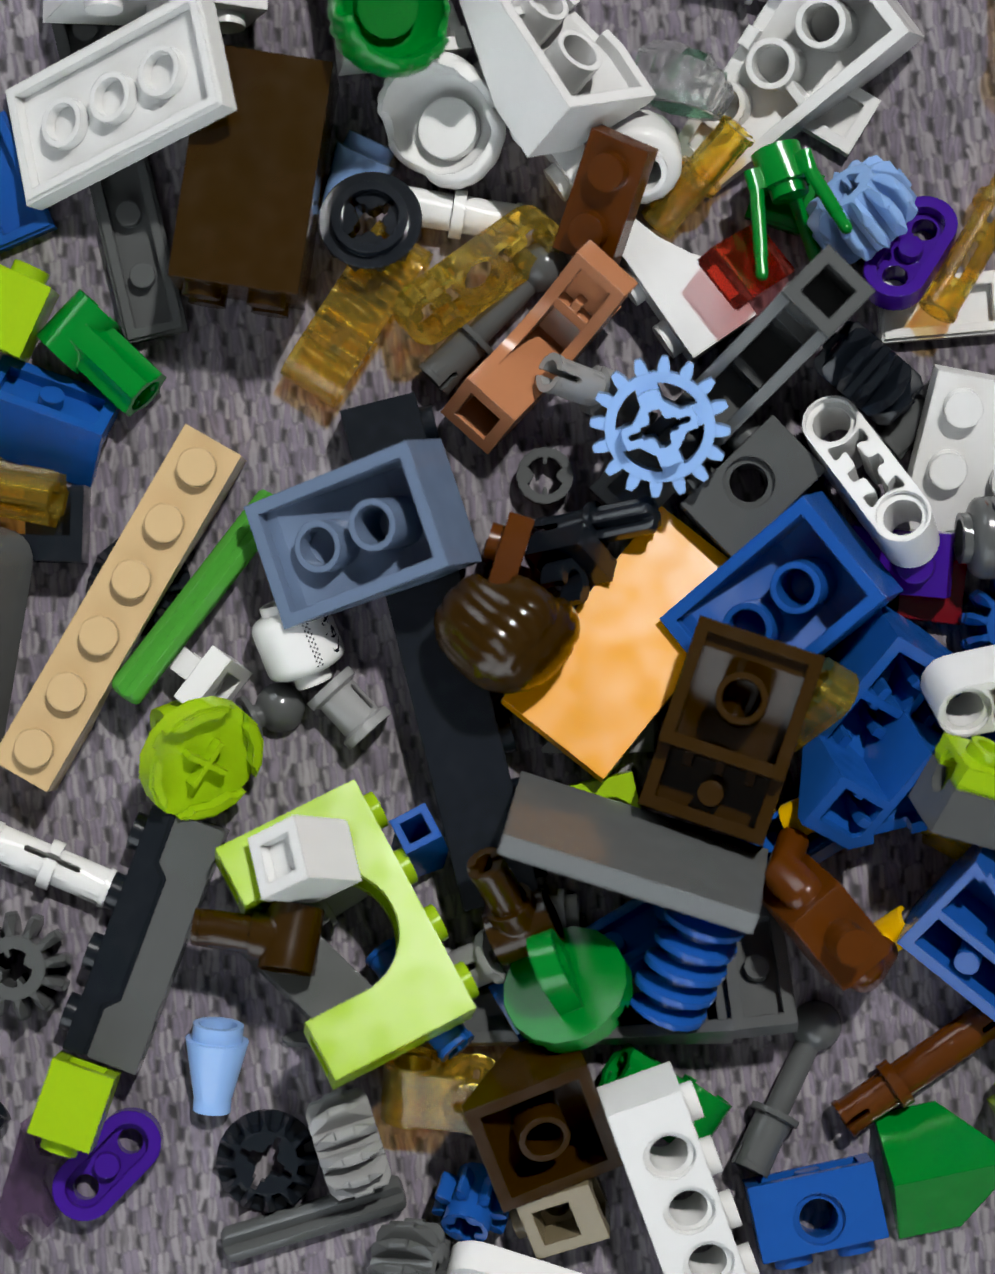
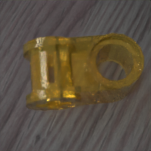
(428, 1092)

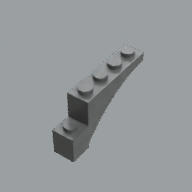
(758, 361)

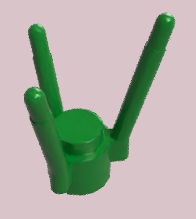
(783, 173)

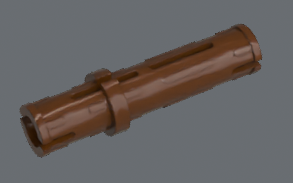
(914, 1070)

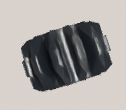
(868, 373)

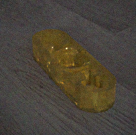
(451, 272)

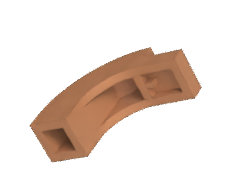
(561, 322)

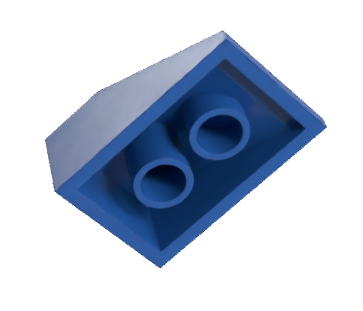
(795, 582)

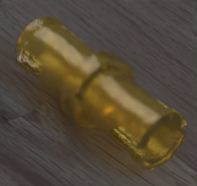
(699, 176)

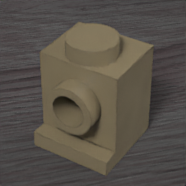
(564, 1228)

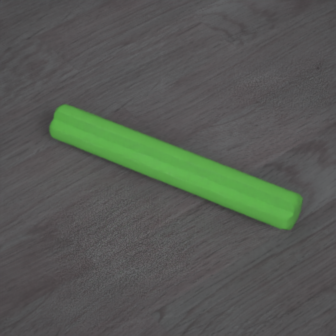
(188, 610)

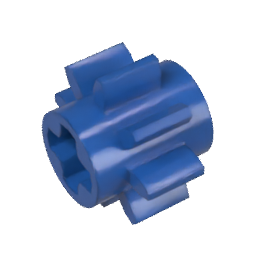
(469, 1204)

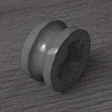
(525, 476)

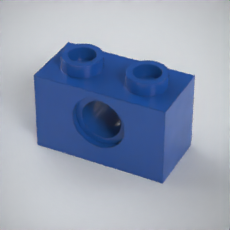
(778, 1200)

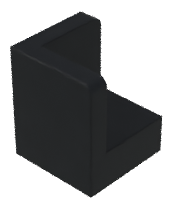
(71, 536)

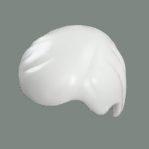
(443, 122)

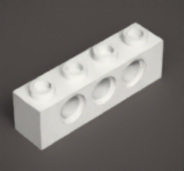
(640, 1113)

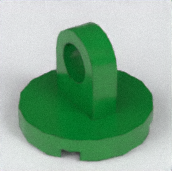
(568, 990)

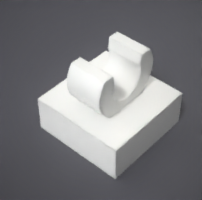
(212, 675)

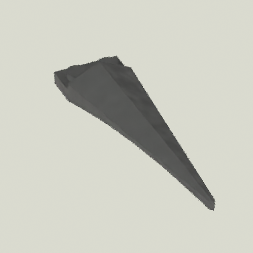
(749, 1002)

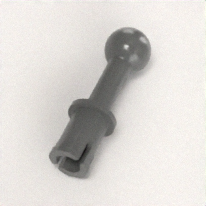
(469, 343)
(817, 1030)

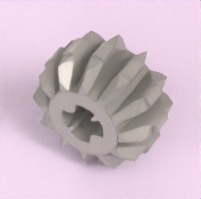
(348, 1144)

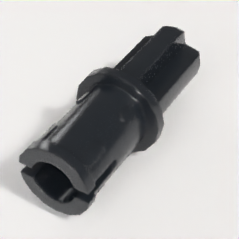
(610, 521)

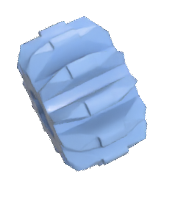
(875, 202)

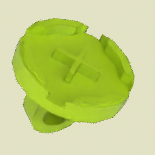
(199, 756)

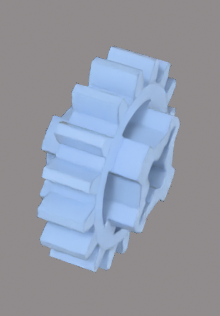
(669, 453)

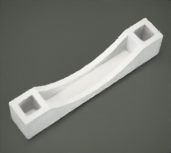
(679, 292)

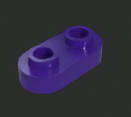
(912, 259)
(109, 1164)

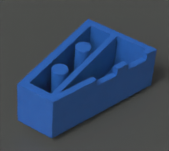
(955, 928)

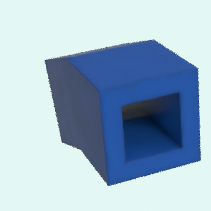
(420, 840)

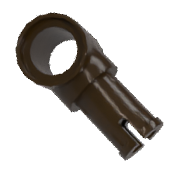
(511, 907)
(279, 938)

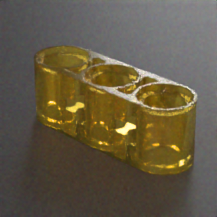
(348, 325)

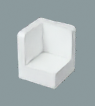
(304, 859)

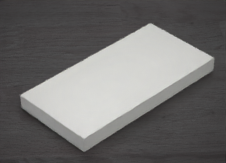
(120, 100)

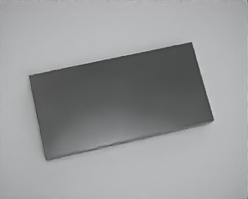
(635, 852)

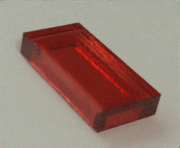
(732, 268)

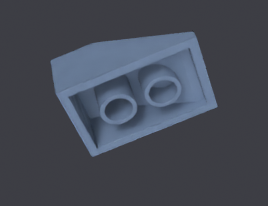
(363, 531)

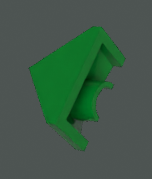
(933, 1167)

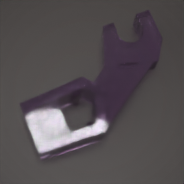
(26, 1188)

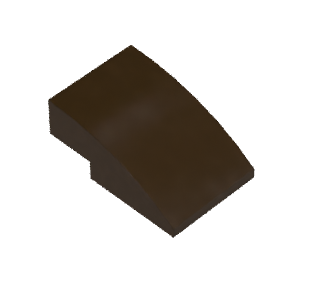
(731, 730)

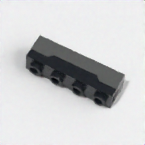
(144, 939)

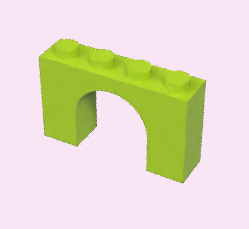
(420, 990)

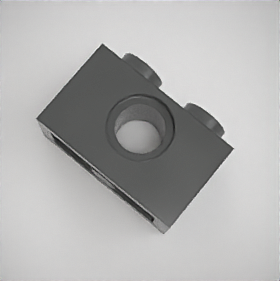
(786, 474)

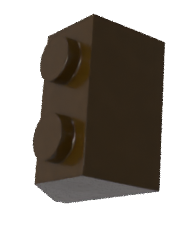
(539, 1124)

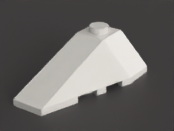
(788, 54)
(552, 72)

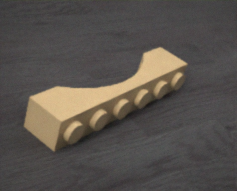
(118, 607)

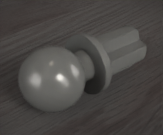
(277, 708)

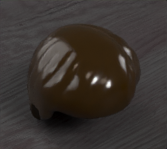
(505, 632)

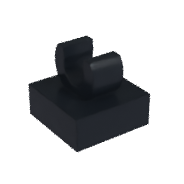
(571, 561)

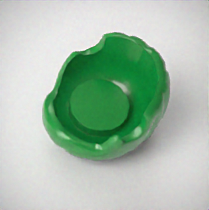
(390, 35)

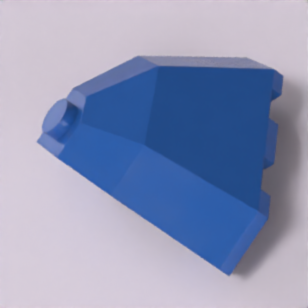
(870, 759)

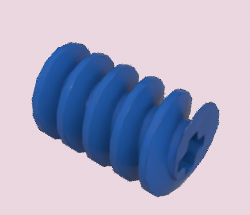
(684, 971)

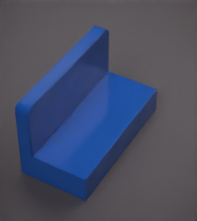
(52, 421)

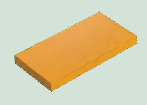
(624, 653)

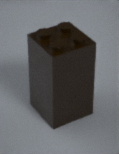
(257, 186)

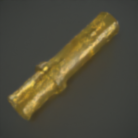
(946, 291)

